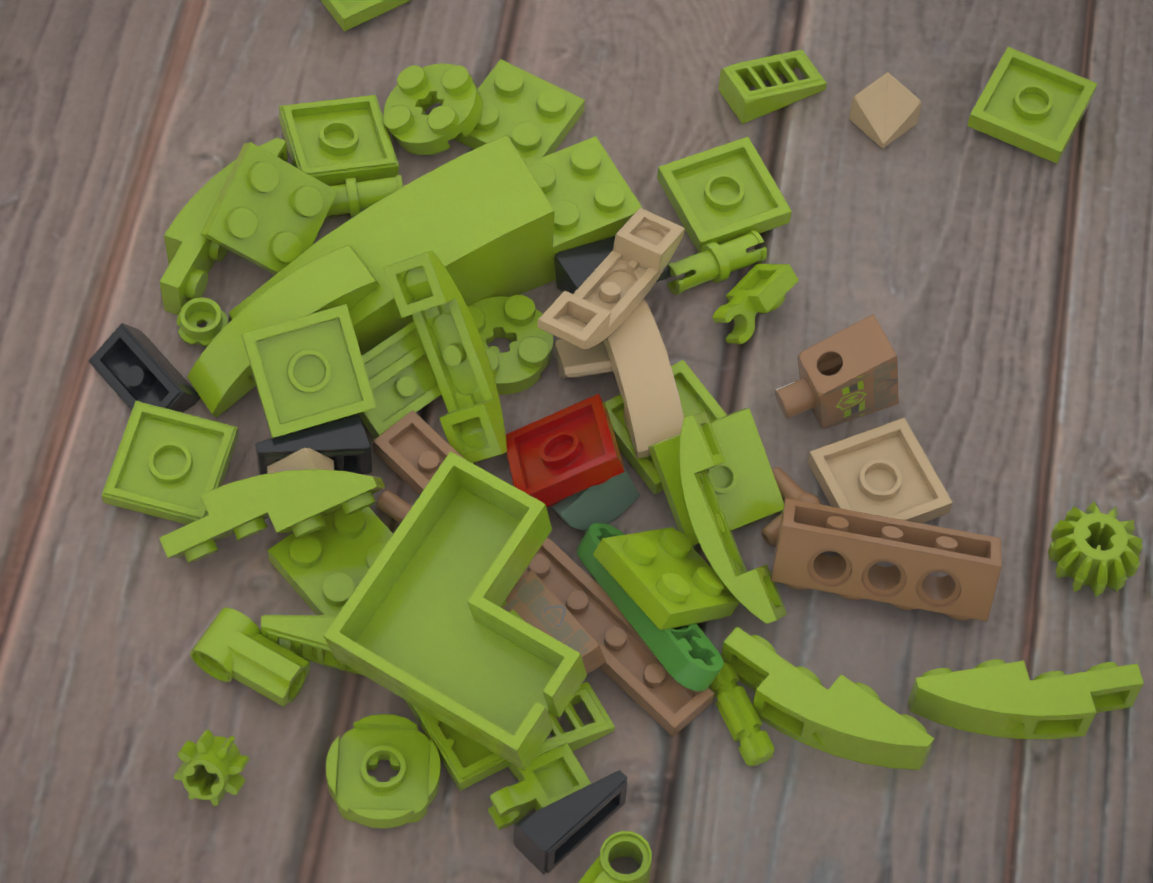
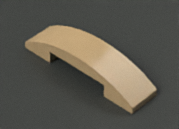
(617, 284)
(644, 381)

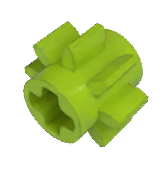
(211, 767)

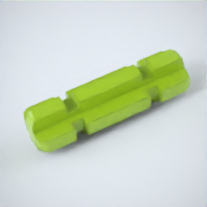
(741, 717)

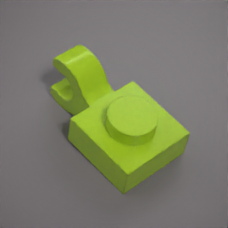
(758, 291)
(541, 784)

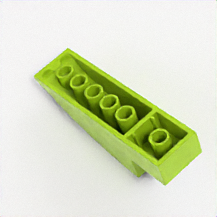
(486, 223)

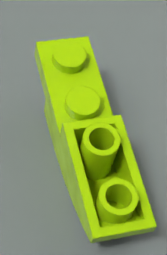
(187, 251)
(290, 498)
(1005, 703)
(838, 720)

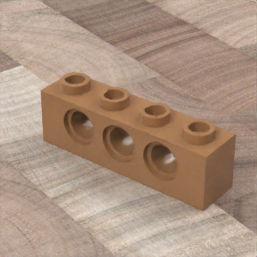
(912, 547)

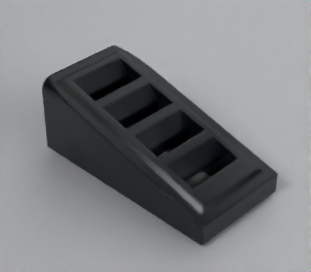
(339, 440)
(562, 826)

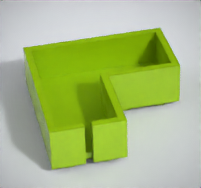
(434, 619)

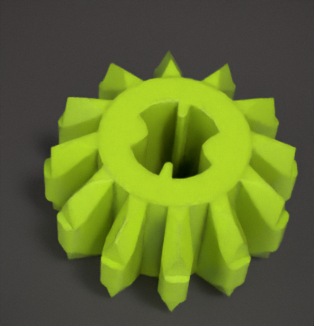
(1095, 549)

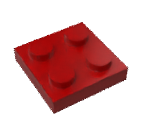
(564, 452)

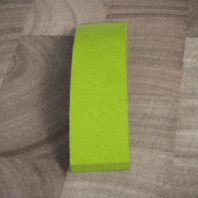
(329, 281)
(455, 355)
(698, 454)

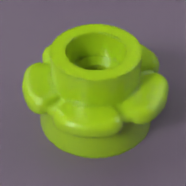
(196, 312)

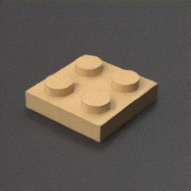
(881, 475)

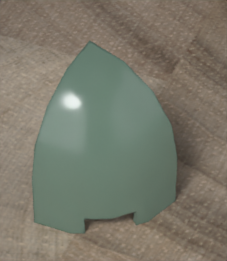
(597, 503)

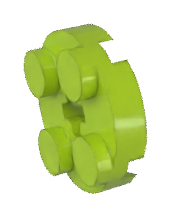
(422, 88)
(530, 346)
(387, 803)

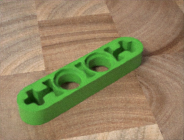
(681, 650)

